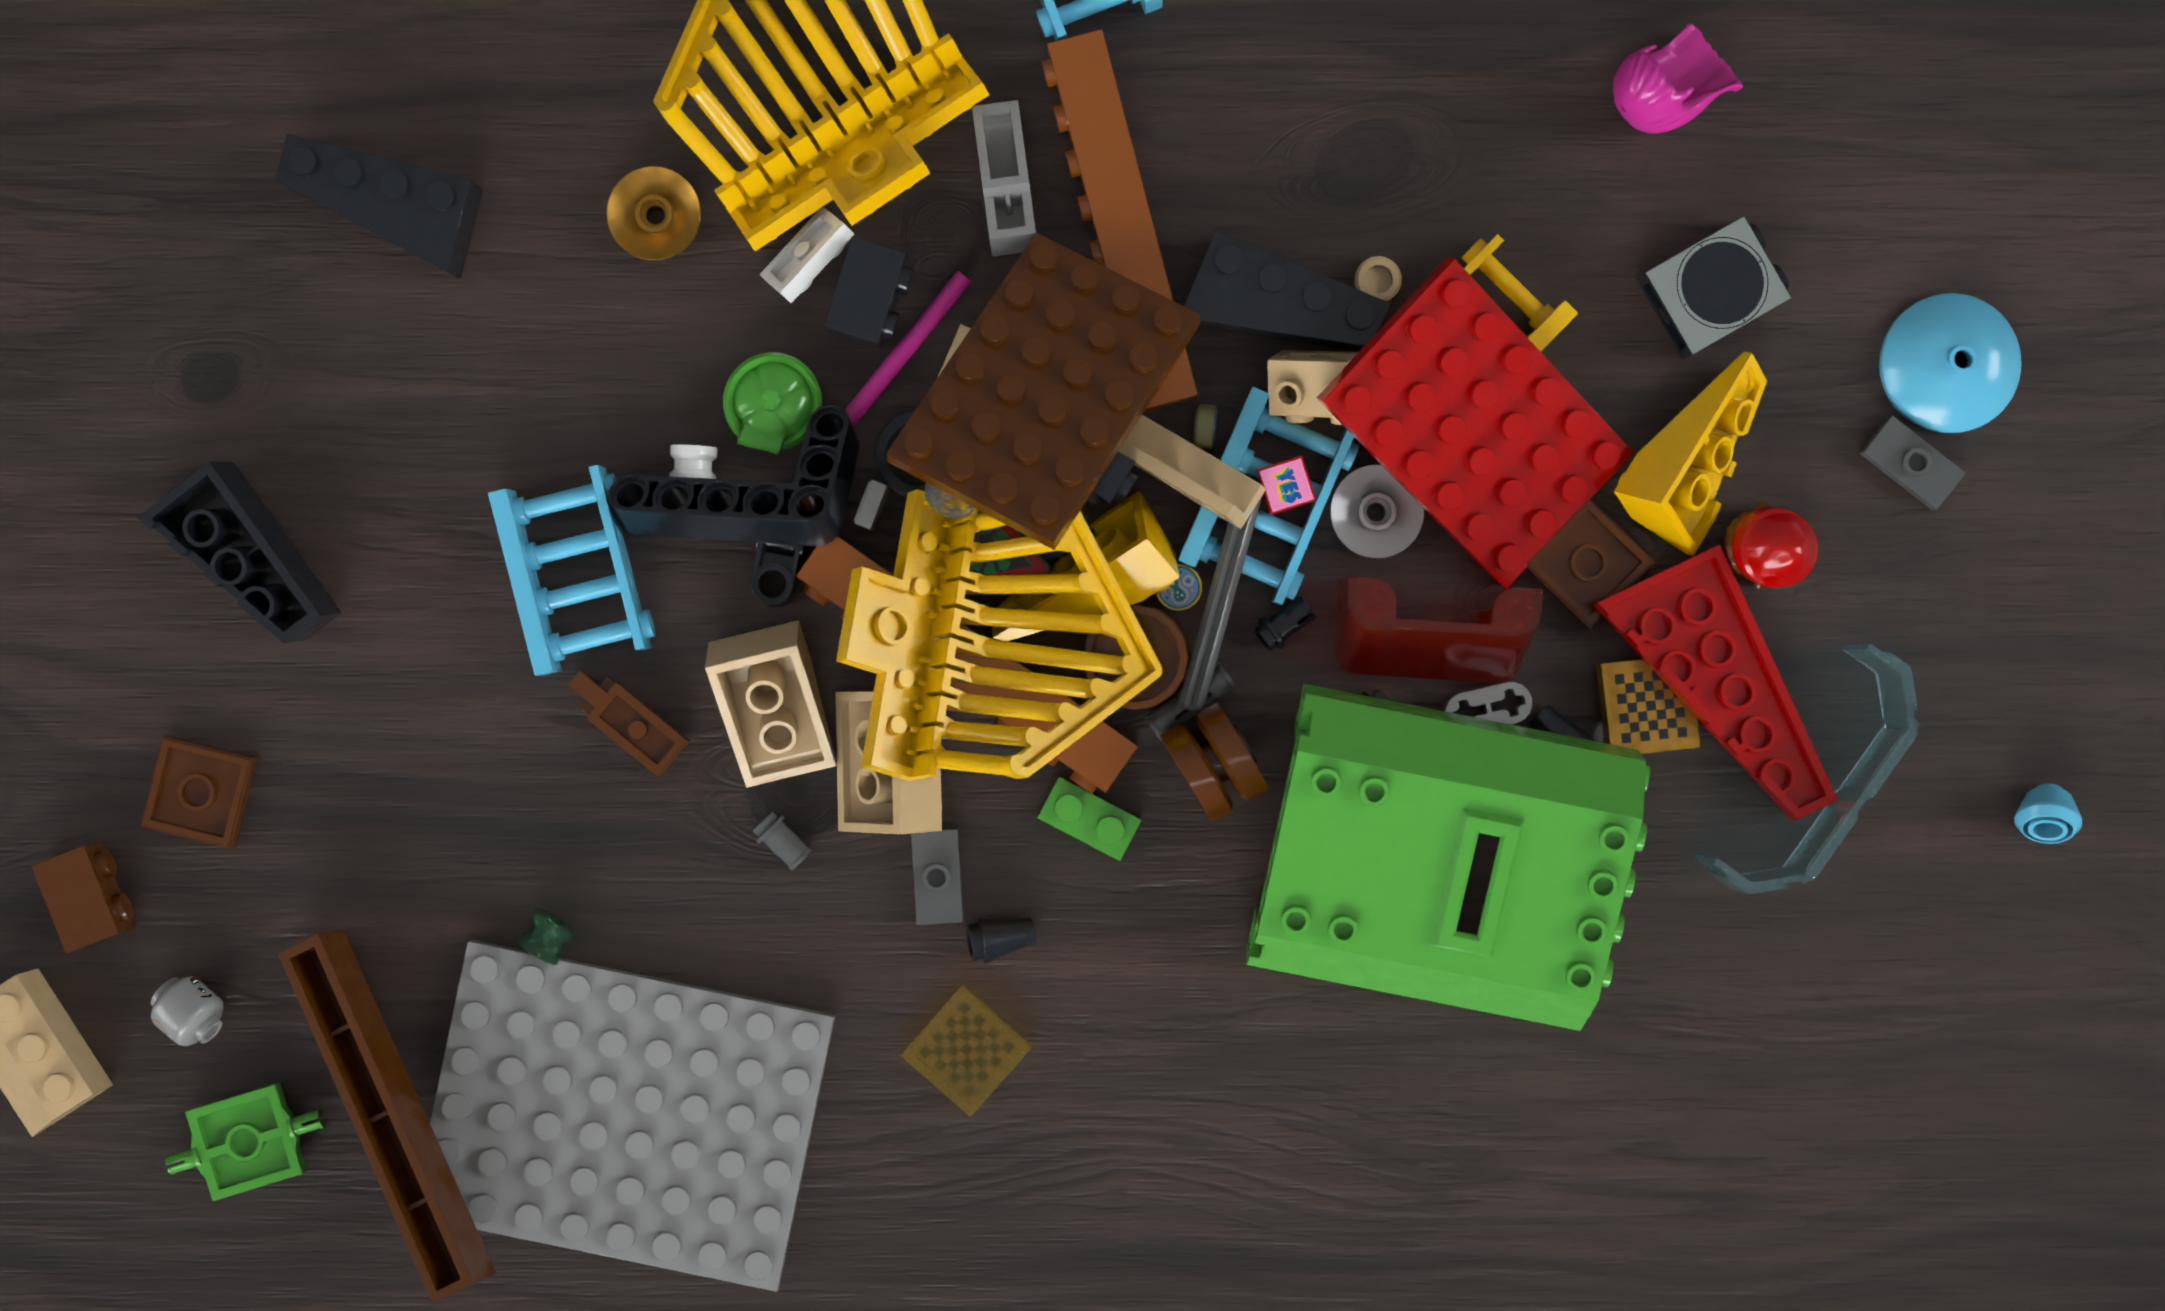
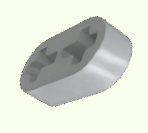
(1489, 694)

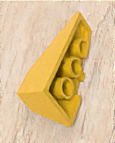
(1681, 468)
(1135, 553)

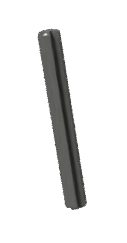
(1216, 613)

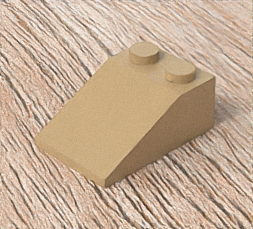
(770, 703)

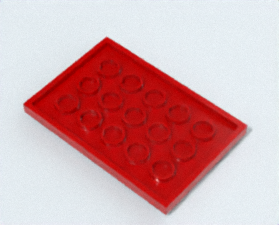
(1475, 422)

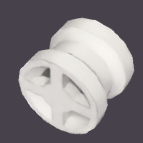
(693, 461)

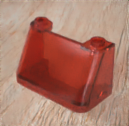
(1378, 643)

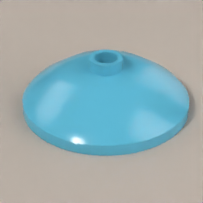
(1921, 368)

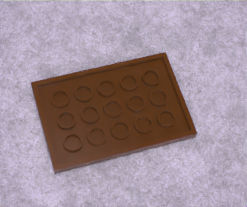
(1044, 390)

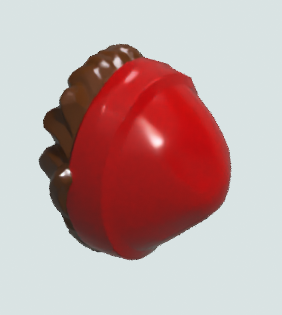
(1771, 546)

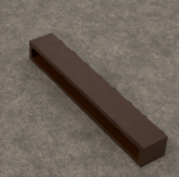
(387, 1114)

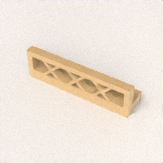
(1192, 471)

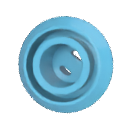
(2048, 815)

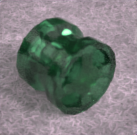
(547, 936)

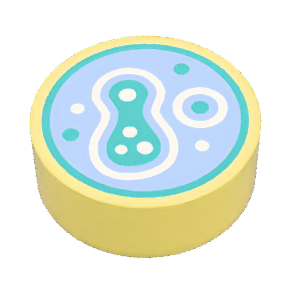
(1184, 590)

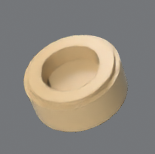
(1378, 277)

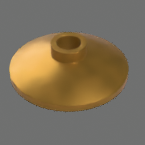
(639, 195)

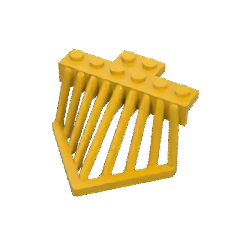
(851, 155)
(911, 630)

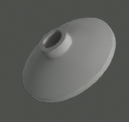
(1370, 538)

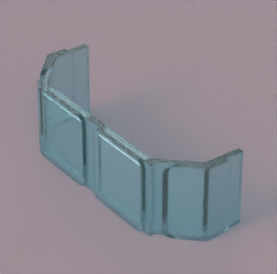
(1865, 779)

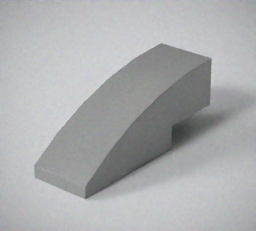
(1004, 176)

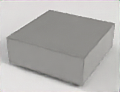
(871, 505)

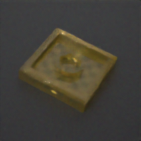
(966, 1050)

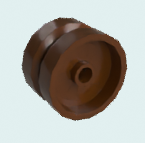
(1168, 643)
(1214, 762)

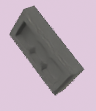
(1912, 463)
(937, 877)

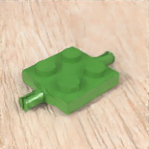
(246, 1141)

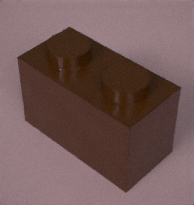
(84, 896)

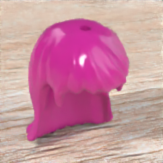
(1671, 84)

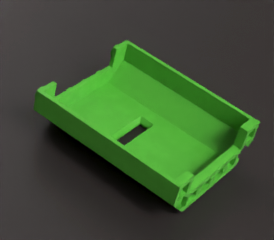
(1384, 842)

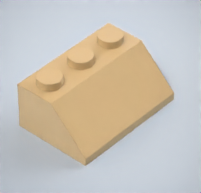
(872, 799)
(43, 1055)

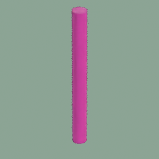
(906, 347)

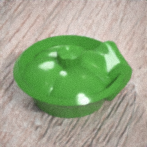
(771, 401)

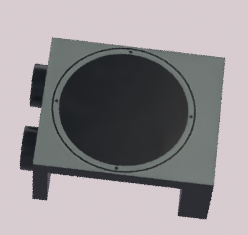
(1714, 287)

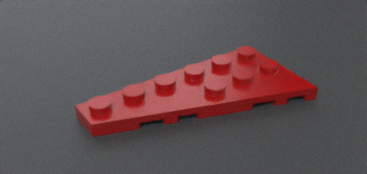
(1711, 654)

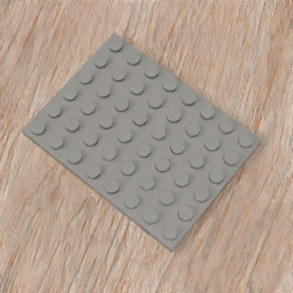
(629, 1113)

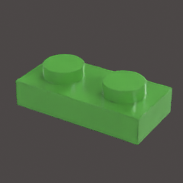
(1089, 818)

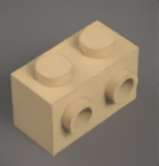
(1297, 380)

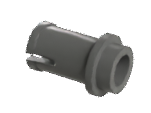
(781, 840)

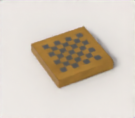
(1643, 710)

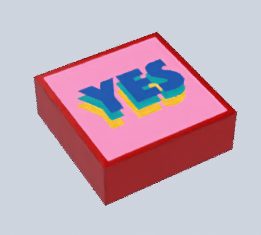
(1286, 485)

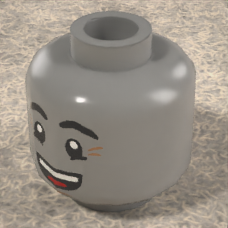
(187, 1011)

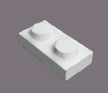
(807, 254)

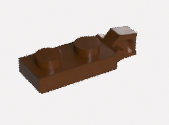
(629, 722)

